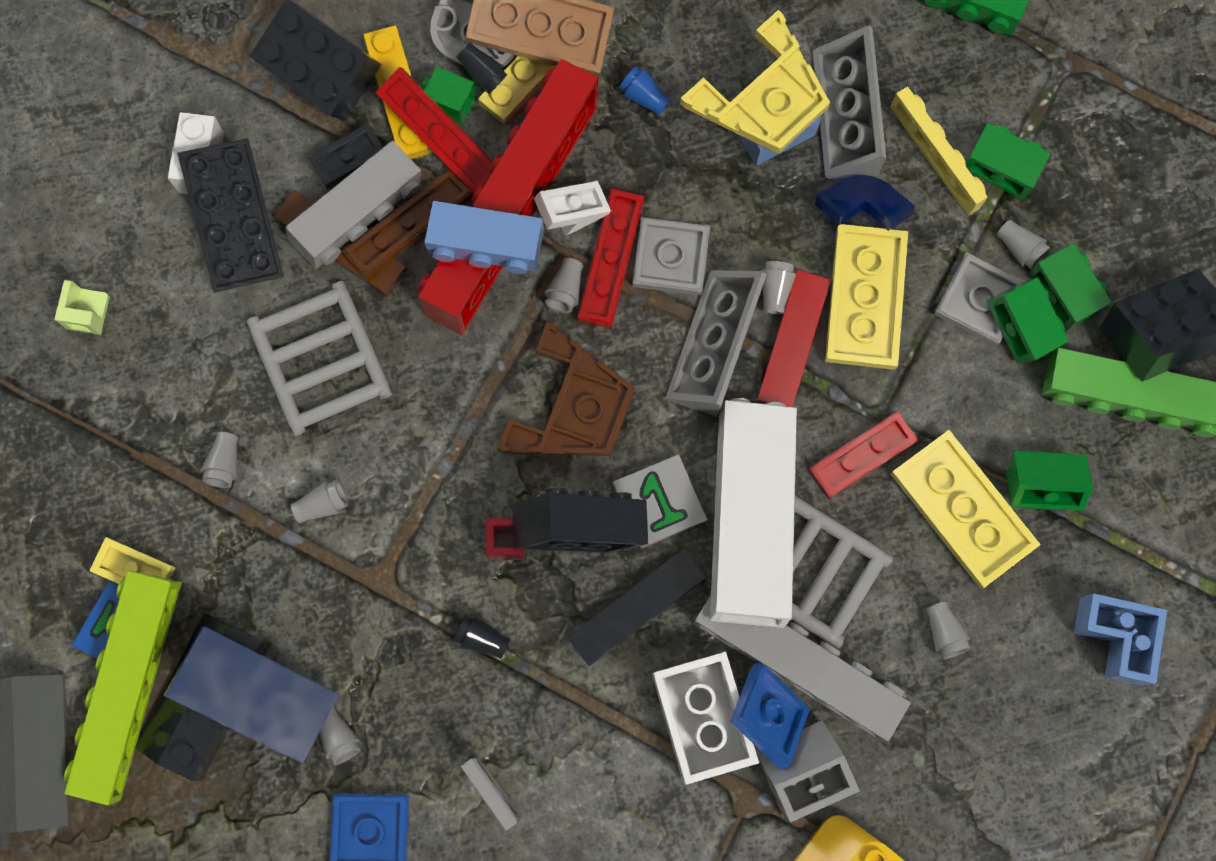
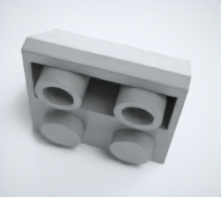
(815, 776)

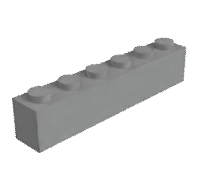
(815, 672)

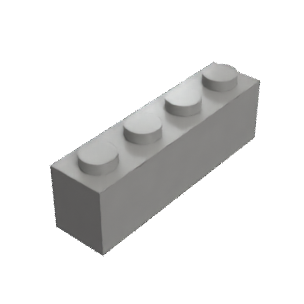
(354, 205)

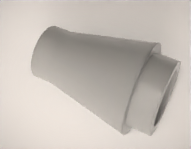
(1023, 244)
(777, 286)
(564, 288)
(221, 462)
(322, 501)
(947, 632)
(338, 739)

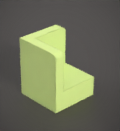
(81, 308)

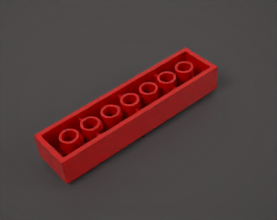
(525, 169)

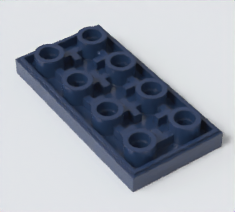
(251, 694)

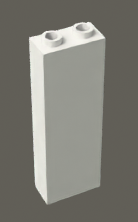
(754, 514)

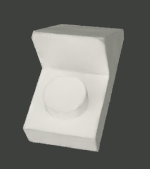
(572, 206)

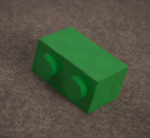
(1007, 160)
(1072, 286)
(1028, 321)
(1049, 480)

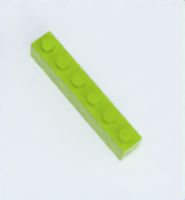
(122, 687)

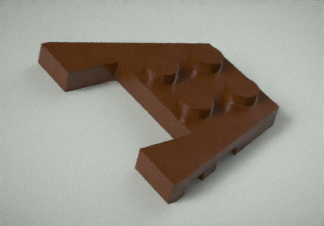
(586, 410)

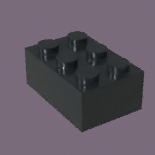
(315, 60)
(1164, 325)
(579, 522)

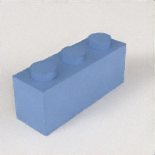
(484, 237)

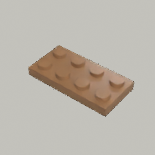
(543, 30)

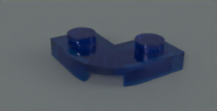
(867, 194)

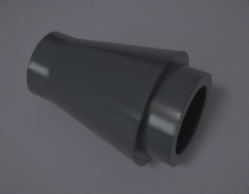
(482, 68)
(480, 637)

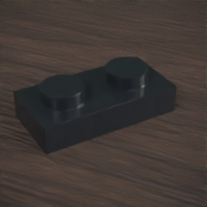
(345, 155)

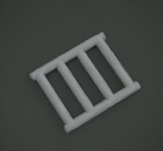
(351, 325)
(847, 540)

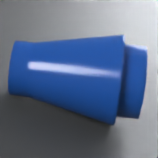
(644, 91)

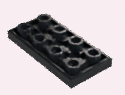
(230, 215)

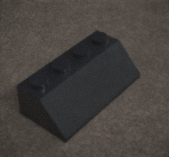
(182, 737)

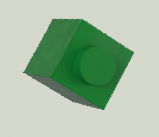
(451, 93)

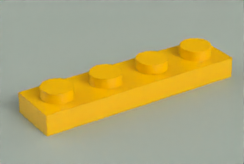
(387, 49)

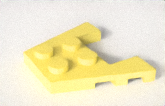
(776, 103)

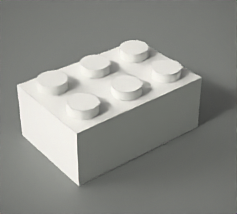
(697, 713)

